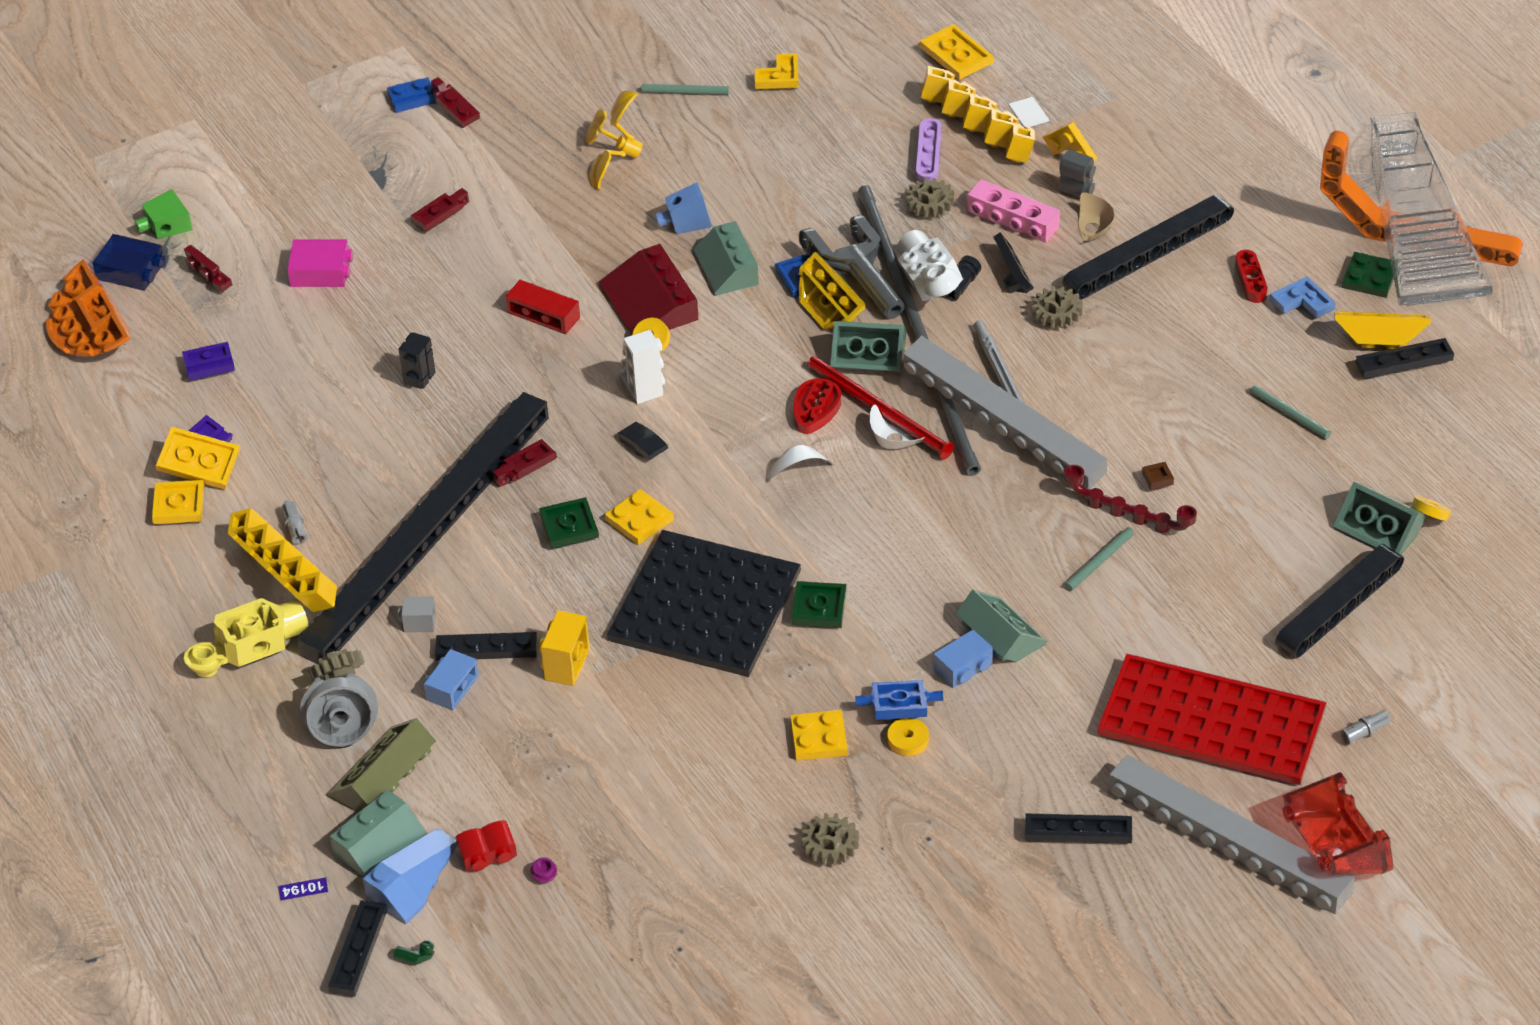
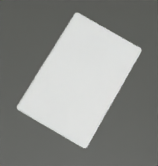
(1029, 112)

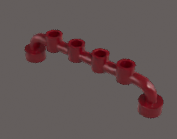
(1163, 523)

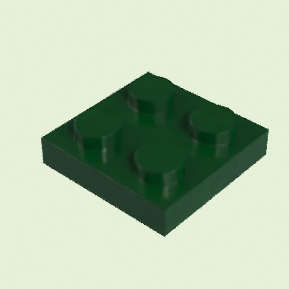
(1369, 275)
(568, 522)
(819, 604)

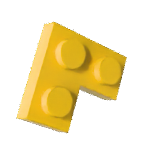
(783, 76)
(1067, 138)

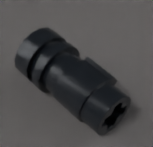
(969, 269)

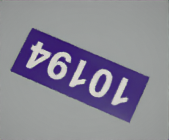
(303, 888)

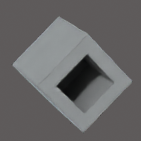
(418, 614)

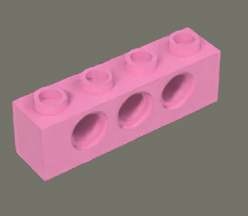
(1013, 210)

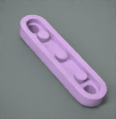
(928, 149)

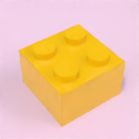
(564, 647)

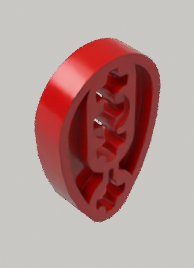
(820, 414)

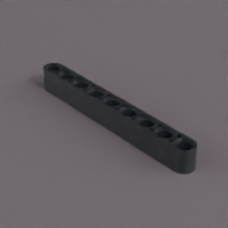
(1148, 246)

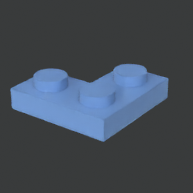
(1303, 293)

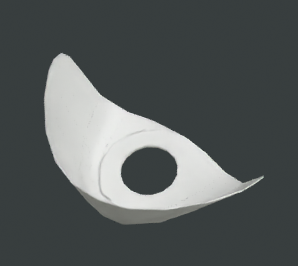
(883, 429)
(794, 455)

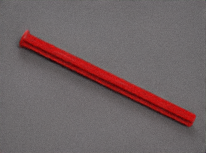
(896, 417)

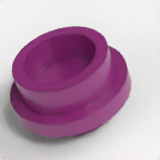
(543, 870)

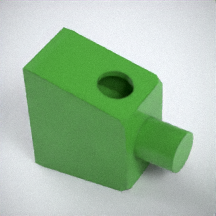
(164, 216)

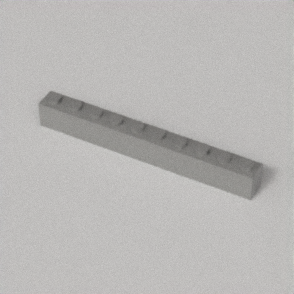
(1002, 411)
(1229, 833)

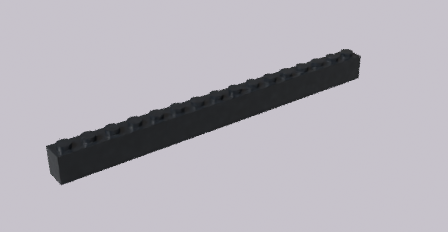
(422, 529)

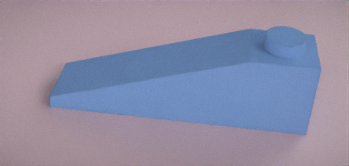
(409, 875)

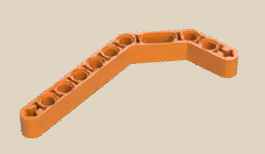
(1367, 217)

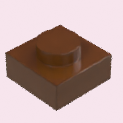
(1158, 475)

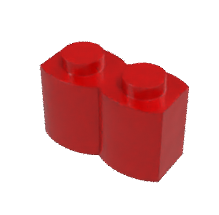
(486, 845)

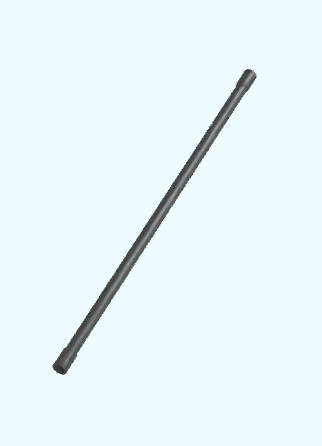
(868, 200)

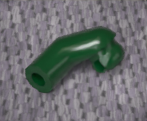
(417, 956)

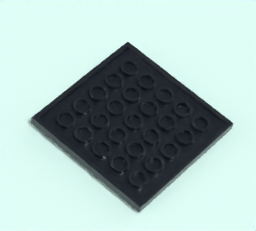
(704, 603)

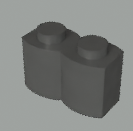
(1076, 174)

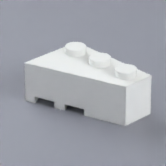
(642, 366)

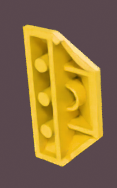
(827, 294)
(1382, 328)

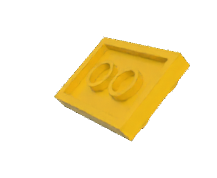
(956, 51)
(198, 457)

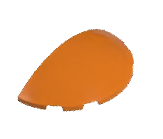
(85, 316)

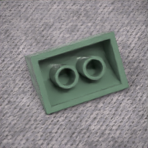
(727, 259)
(868, 346)
(1378, 518)
(999, 626)
(376, 833)

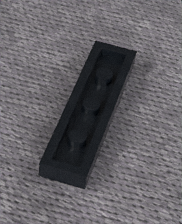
(1404, 358)
(488, 645)
(1078, 828)
(357, 948)

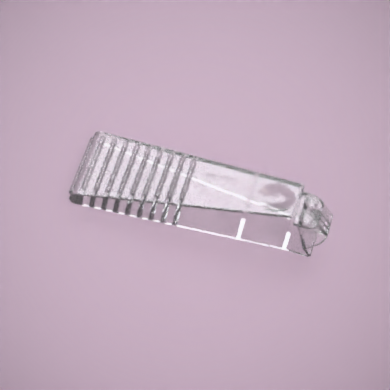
(1422, 227)

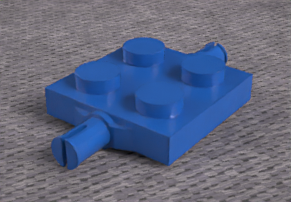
(899, 699)

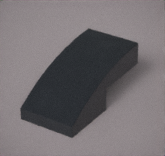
(645, 441)

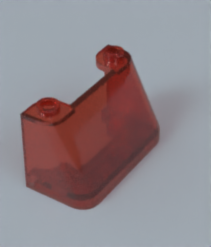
(1337, 830)

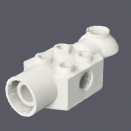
(927, 265)

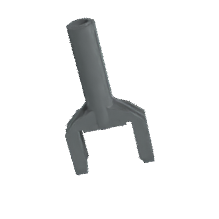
(858, 261)

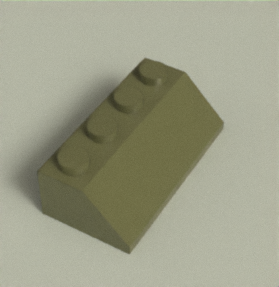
(384, 765)

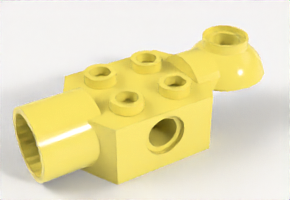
(247, 635)

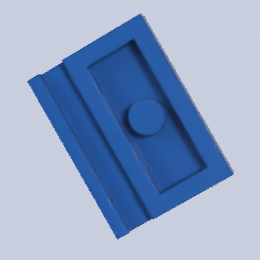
(411, 94)

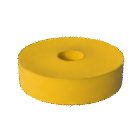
(657, 328)
(1431, 508)
(909, 746)

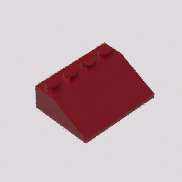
(650, 288)

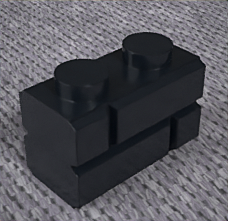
(417, 360)

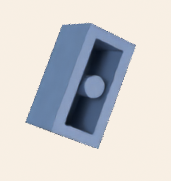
(963, 658)
(451, 679)

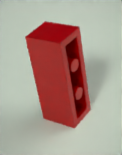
(542, 306)

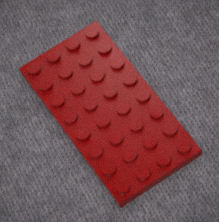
(1212, 718)

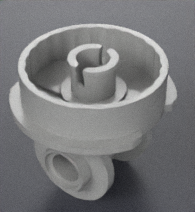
(337, 694)

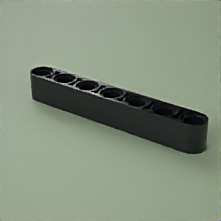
(1339, 600)

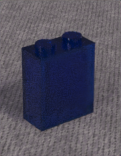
(129, 262)

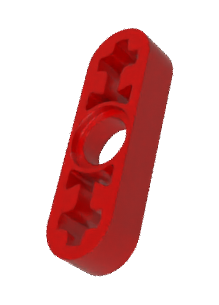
(1249, 283)

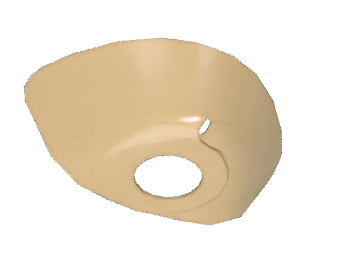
(1094, 211)

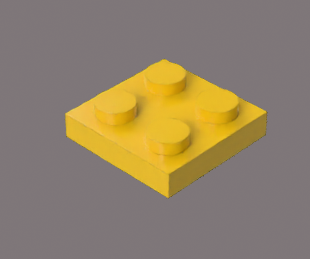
(178, 502)
(639, 517)
(819, 735)

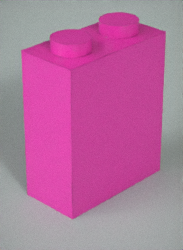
(319, 263)

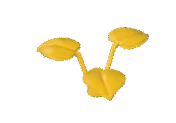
(626, 144)

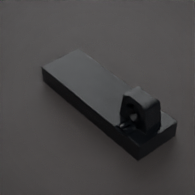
(1018, 278)

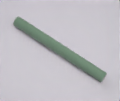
(685, 89)
(1290, 411)
(1099, 559)

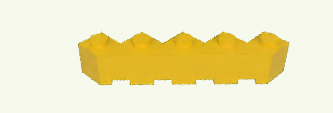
(978, 114)
(282, 560)

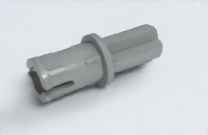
(294, 522)
(1365, 727)

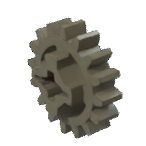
(930, 198)
(1057, 307)
(337, 664)
(830, 839)

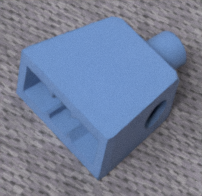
(685, 210)

